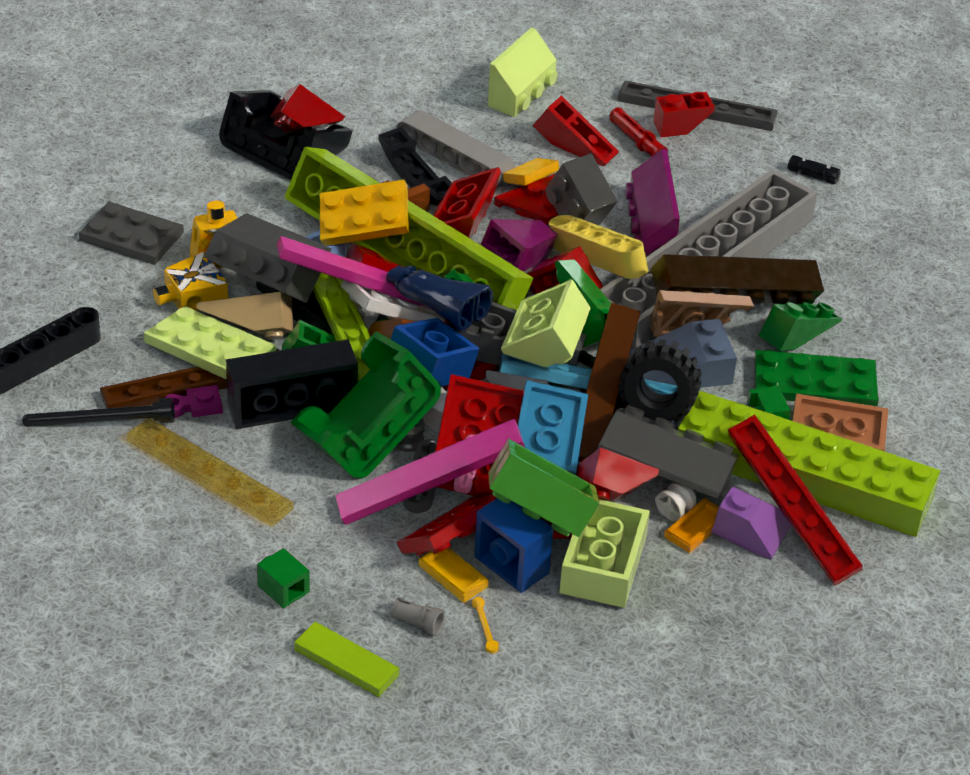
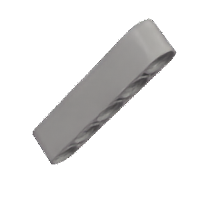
(453, 145)

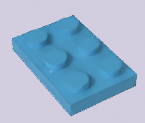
(553, 423)

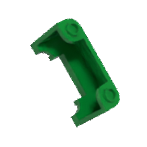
(375, 411)

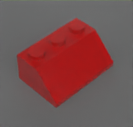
(303, 109)
(468, 201)

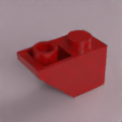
(681, 113)

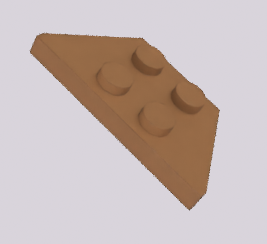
(679, 308)

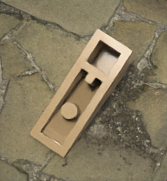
(262, 313)

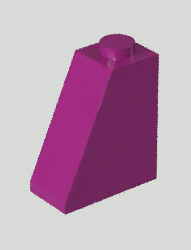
(519, 241)

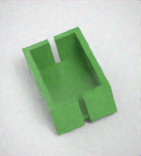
(542, 489)

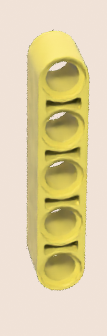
(601, 245)

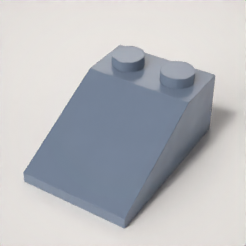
(710, 347)

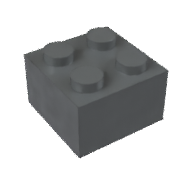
(581, 190)

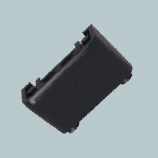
(251, 133)

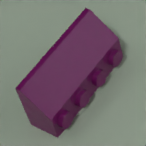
(653, 203)

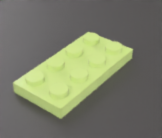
(203, 340)

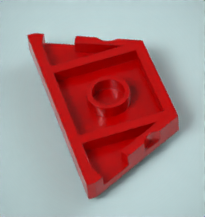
(529, 201)

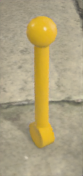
(491, 645)

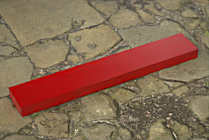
(795, 500)

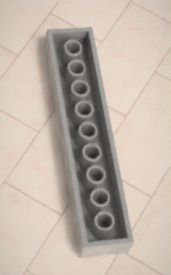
(741, 227)

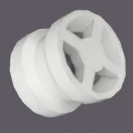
(675, 501)

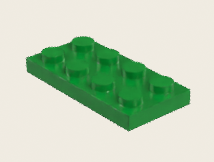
(817, 376)

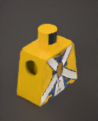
(191, 282)

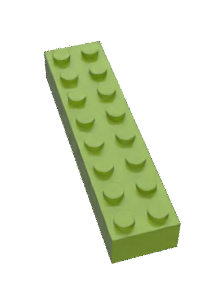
(834, 469)

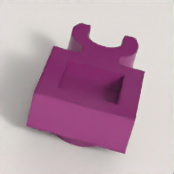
(198, 401)

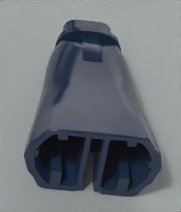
(453, 299)

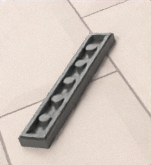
(724, 111)

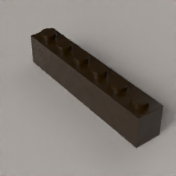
(760, 278)

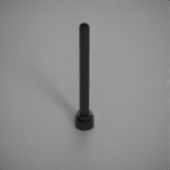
(160, 411)

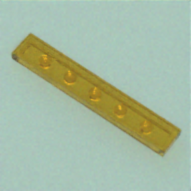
(210, 472)

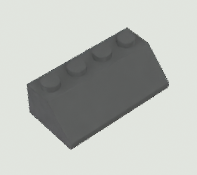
(251, 250)
(676, 454)

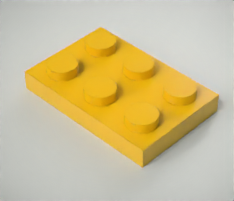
(364, 213)

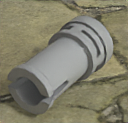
(426, 618)

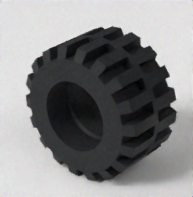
(666, 359)

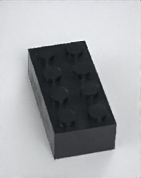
(285, 382)

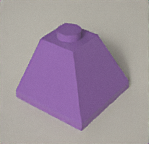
(751, 523)

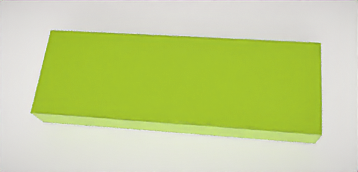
(346, 659)

